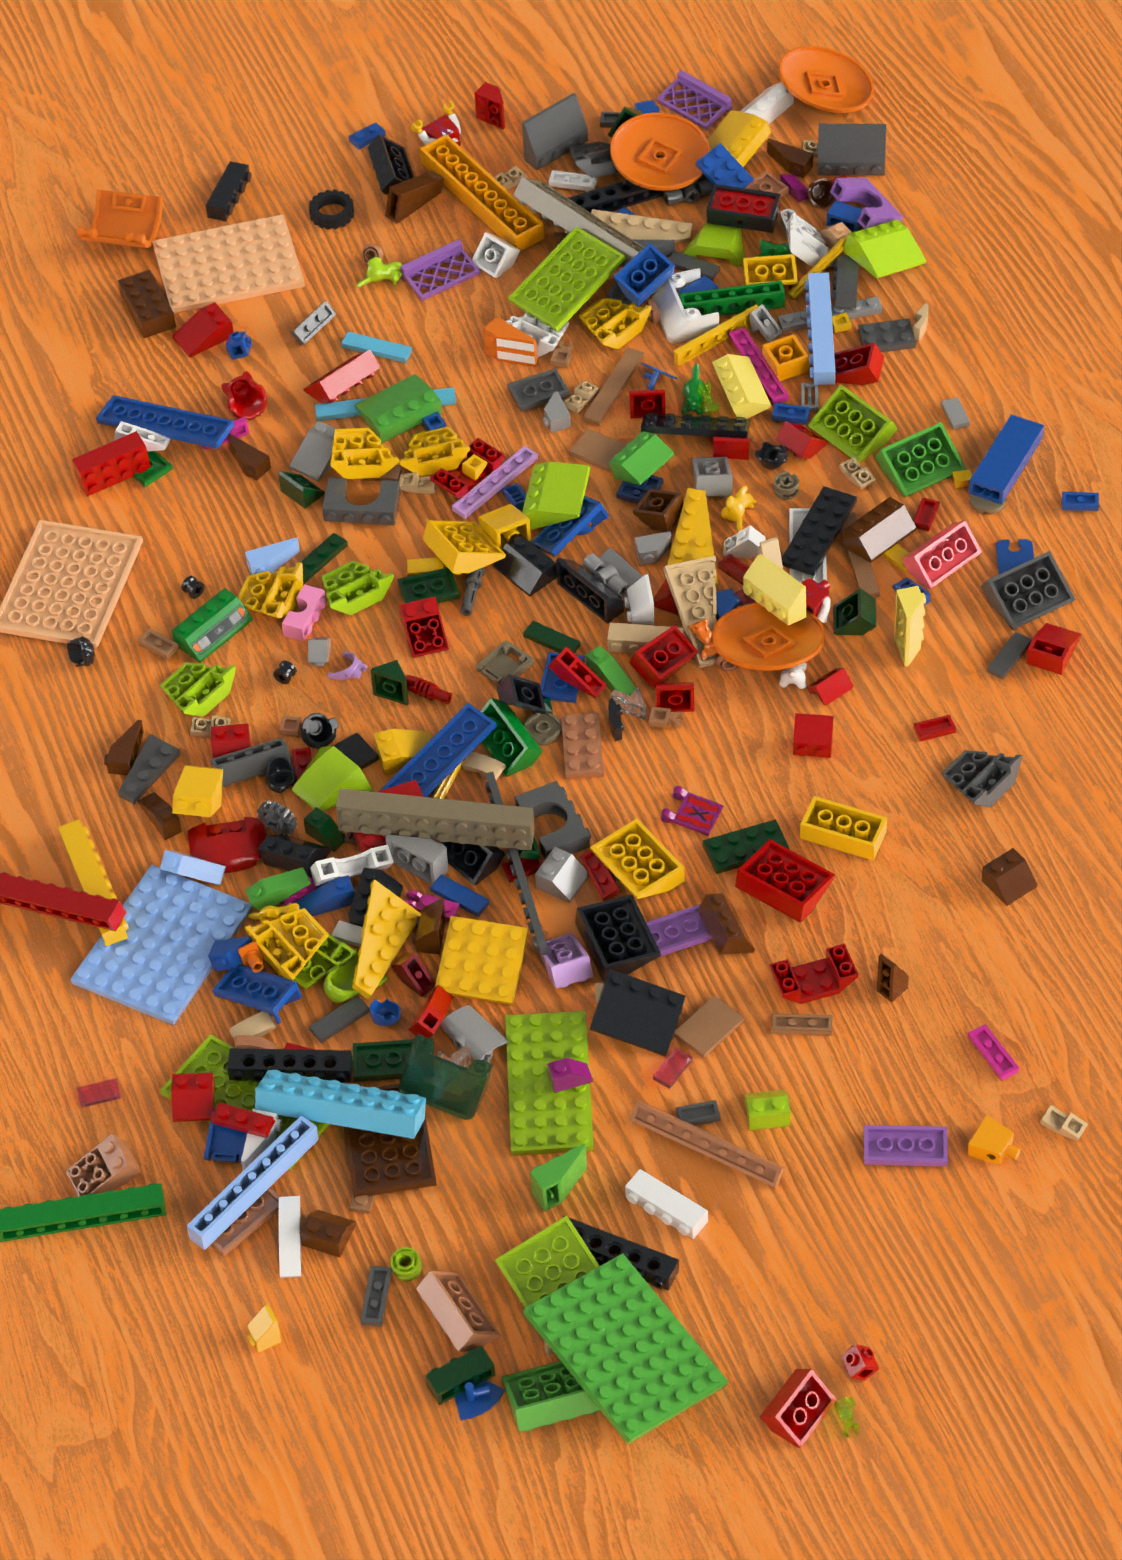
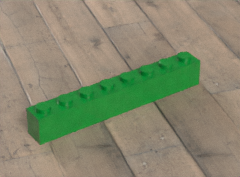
(82, 1212)

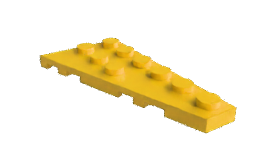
(693, 531)
(383, 934)

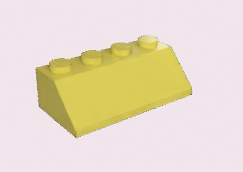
(741, 385)
(775, 590)
(909, 622)

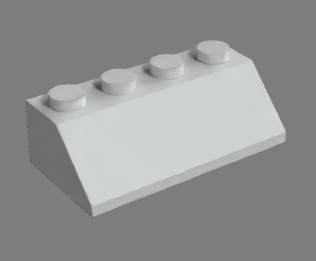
(770, 103)

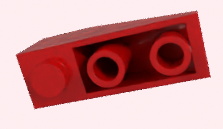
(431, 1013)

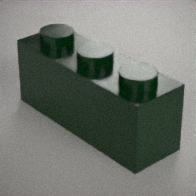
(451, 1378)

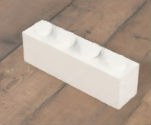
(666, 1204)

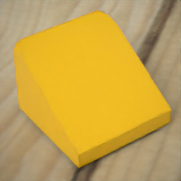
(473, 467)
(962, 478)

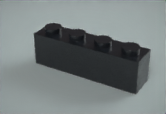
(228, 191)

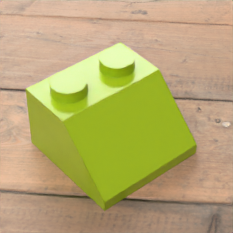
(767, 1109)

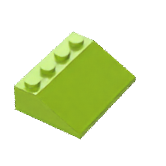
(884, 249)
(852, 425)
(555, 493)

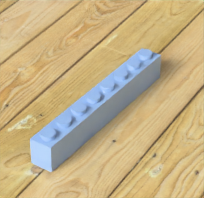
(821, 329)
(252, 1182)

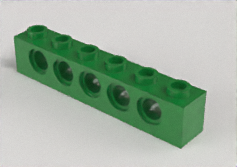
(735, 299)

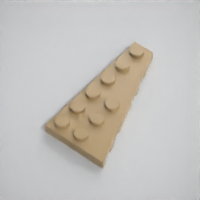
(646, 227)
(695, 597)

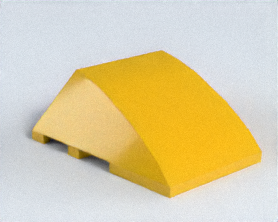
(614, 321)
(434, 451)
(360, 454)
(273, 592)
(288, 941)

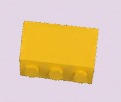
(770, 269)

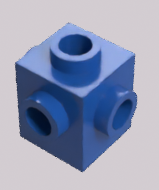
(238, 344)

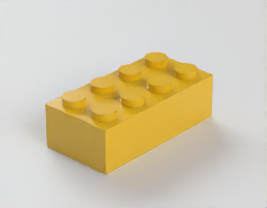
(843, 828)

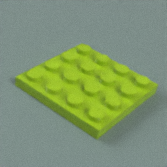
(546, 1262)

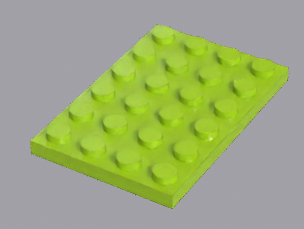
(566, 278)

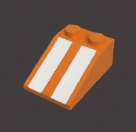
(509, 343)

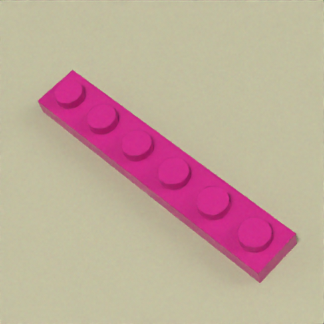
(746, 347)

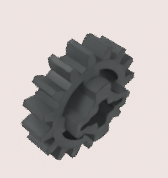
(277, 817)

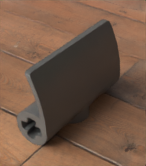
(689, 193)

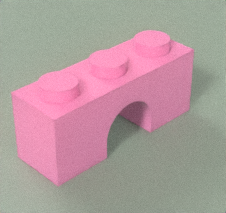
(299, 624)

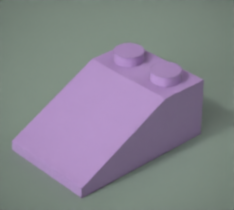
(566, 961)

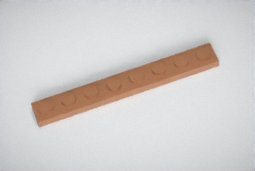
(707, 1143)

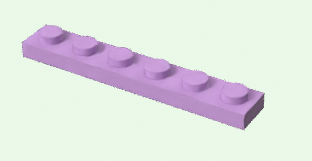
(494, 482)

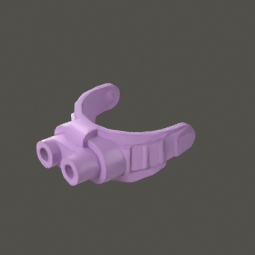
(353, 671)

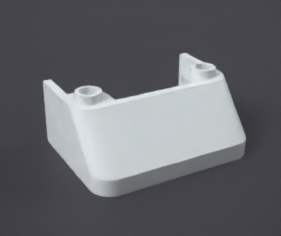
(680, 323)

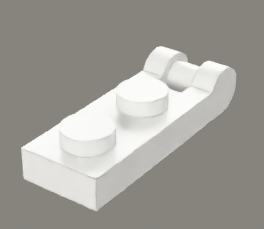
(572, 181)

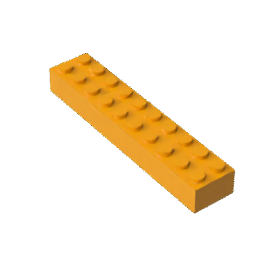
(482, 193)

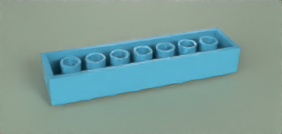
(340, 1103)

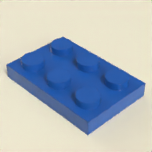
(723, 168)

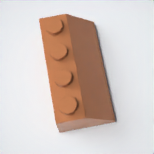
(457, 1310)

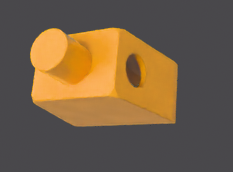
(992, 1142)

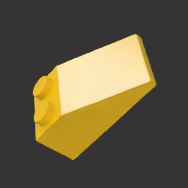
(398, 747)

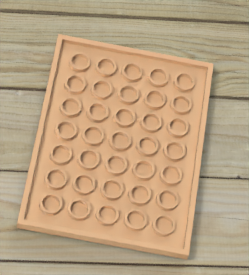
(228, 263)
(68, 583)

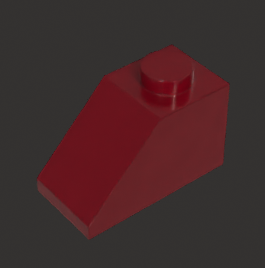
(413, 973)

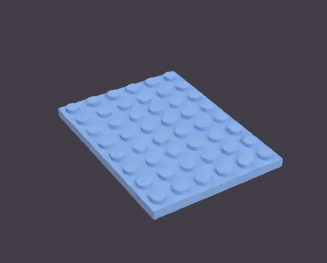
(166, 945)

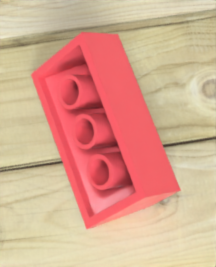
(942, 554)

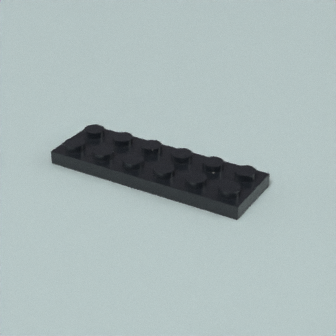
(698, 426)
(818, 530)

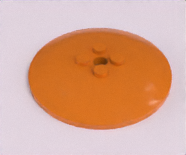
(826, 79)
(651, 135)
(762, 641)

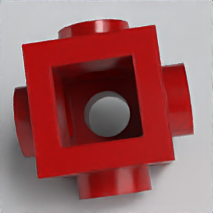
(859, 1362)

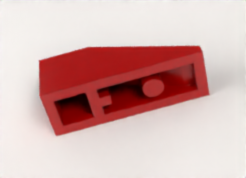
(576, 673)

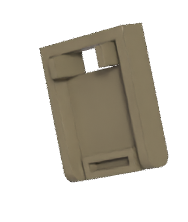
(498, 665)

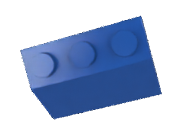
(644, 274)

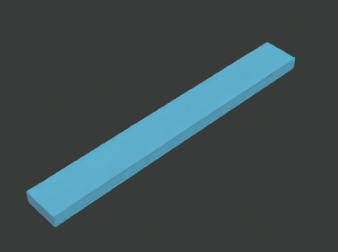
(347, 408)

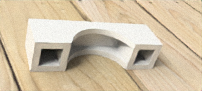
(331, 868)

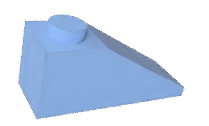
(272, 556)
(192, 867)

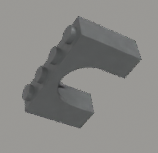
(380, 511)
(553, 800)

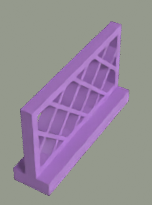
(703, 92)
(432, 261)

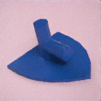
(653, 377)
(477, 1399)

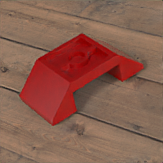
(460, 484)
(816, 978)

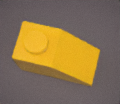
(264, 1330)

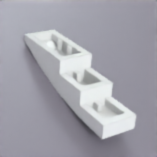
(289, 1237)

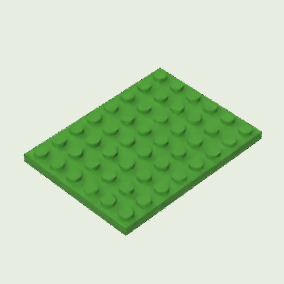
(625, 1348)

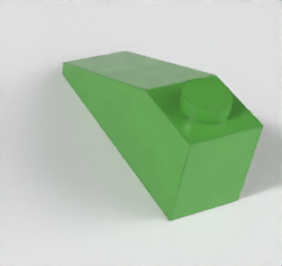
(609, 671)
(277, 888)

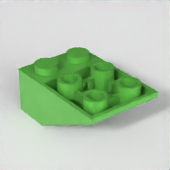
(557, 1177)

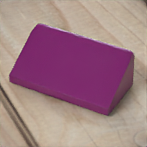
(796, 188)

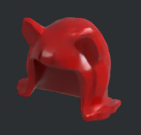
(245, 397)

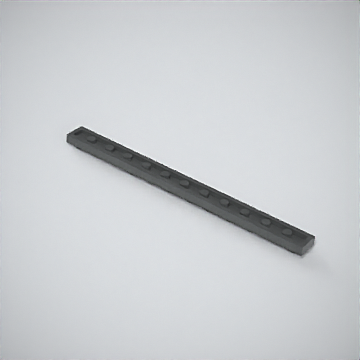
(517, 870)

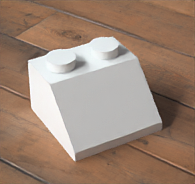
(495, 255)
(640, 602)

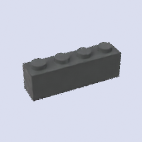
(845, 282)
(249, 761)

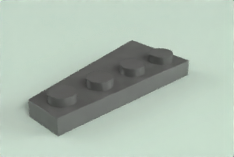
(149, 766)

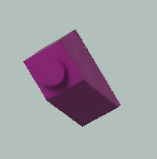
(568, 1074)

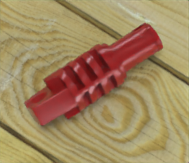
(427, 689)

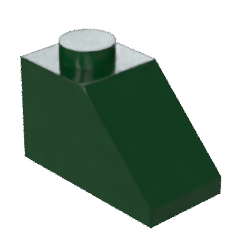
(323, 829)

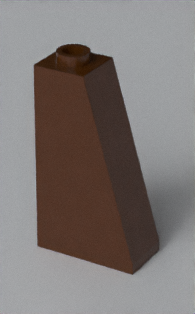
(412, 195)

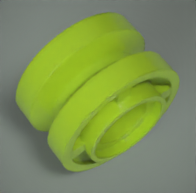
(409, 1272)

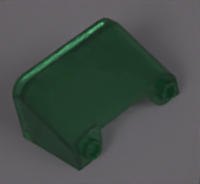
(444, 1083)

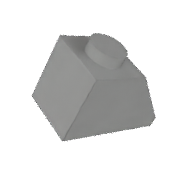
(556, 414)
(652, 547)
(319, 650)

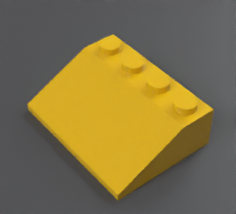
(740, 135)
(461, 545)
(639, 860)

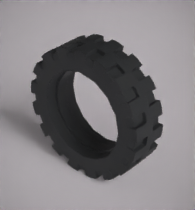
(331, 221)

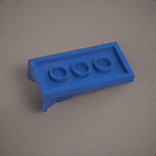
(557, 536)
(257, 990)

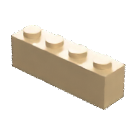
(632, 637)

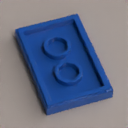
(556, 688)

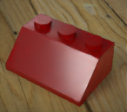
(798, 1407)

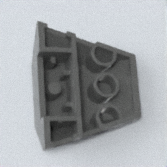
(594, 159)
(982, 776)

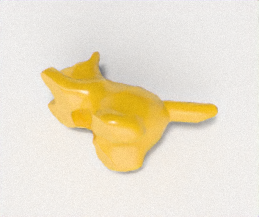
(736, 506)
(272, 913)

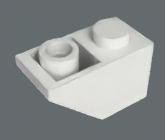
(744, 543)

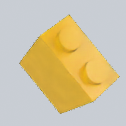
(505, 524)
(198, 791)

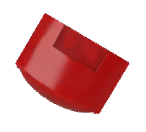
(228, 843)

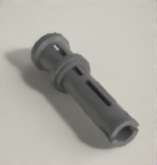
(472, 583)

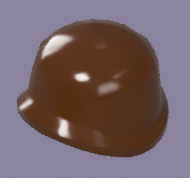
(819, 192)

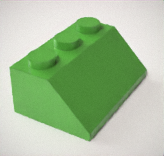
(640, 458)

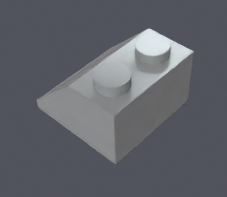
(561, 875)

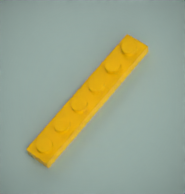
(712, 338)

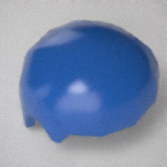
(385, 1013)

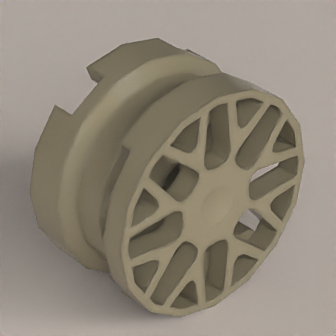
(785, 485)

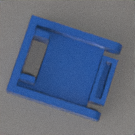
(224, 1144)

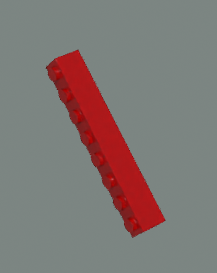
(61, 902)

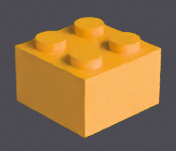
(786, 357)

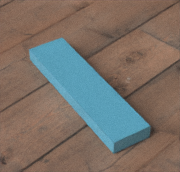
(377, 346)

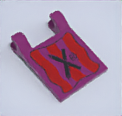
(694, 813)

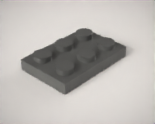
(888, 335)
(537, 389)

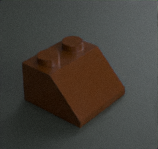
(659, 509)
(1009, 877)
(431, 928)
(326, 1232)

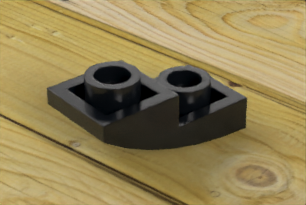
(615, 719)

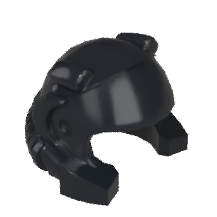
(318, 730)

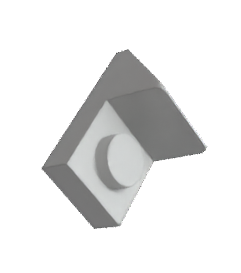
(763, 321)

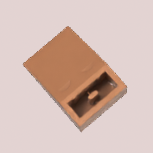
(104, 1167)

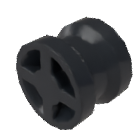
(193, 587)
(285, 672)

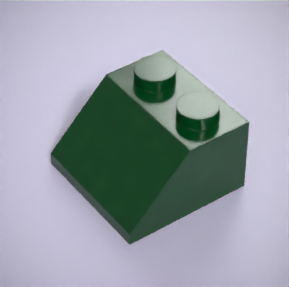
(855, 614)

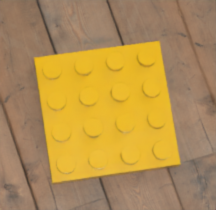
(482, 960)

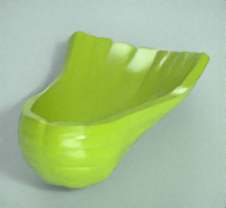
(340, 980)

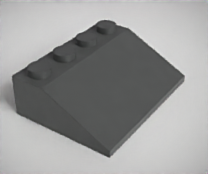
(553, 132)
(851, 149)
(1028, 591)

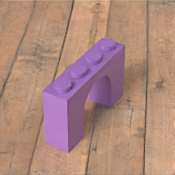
(862, 191)

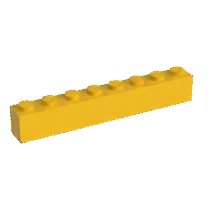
(89, 872)

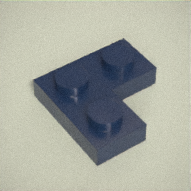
(634, 493)

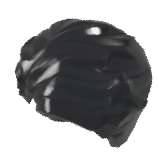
(772, 456)
(81, 651)
(280, 774)

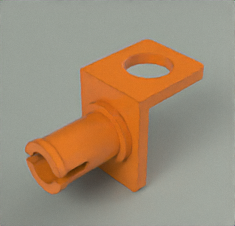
(251, 956)

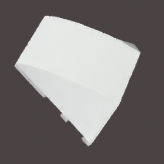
(806, 241)
(545, 337)

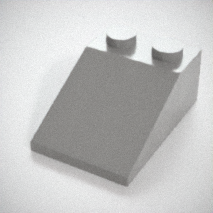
(315, 452)
(712, 476)
(419, 856)

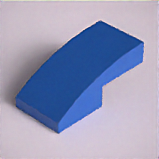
(433, 422)

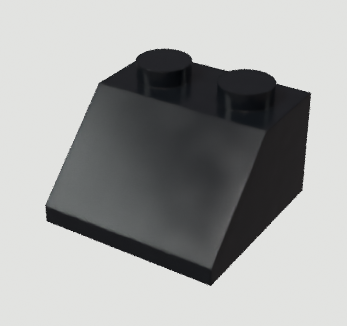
(521, 694)

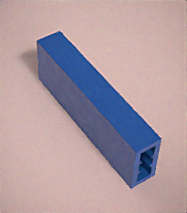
(1006, 459)

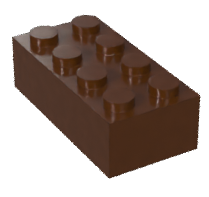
(147, 303)

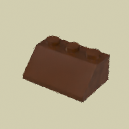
(724, 925)

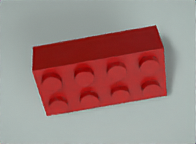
(111, 463)

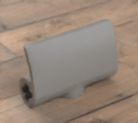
(612, 571)
(471, 1030)

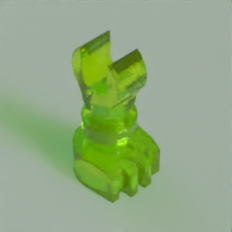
(709, 407)
(845, 1407)

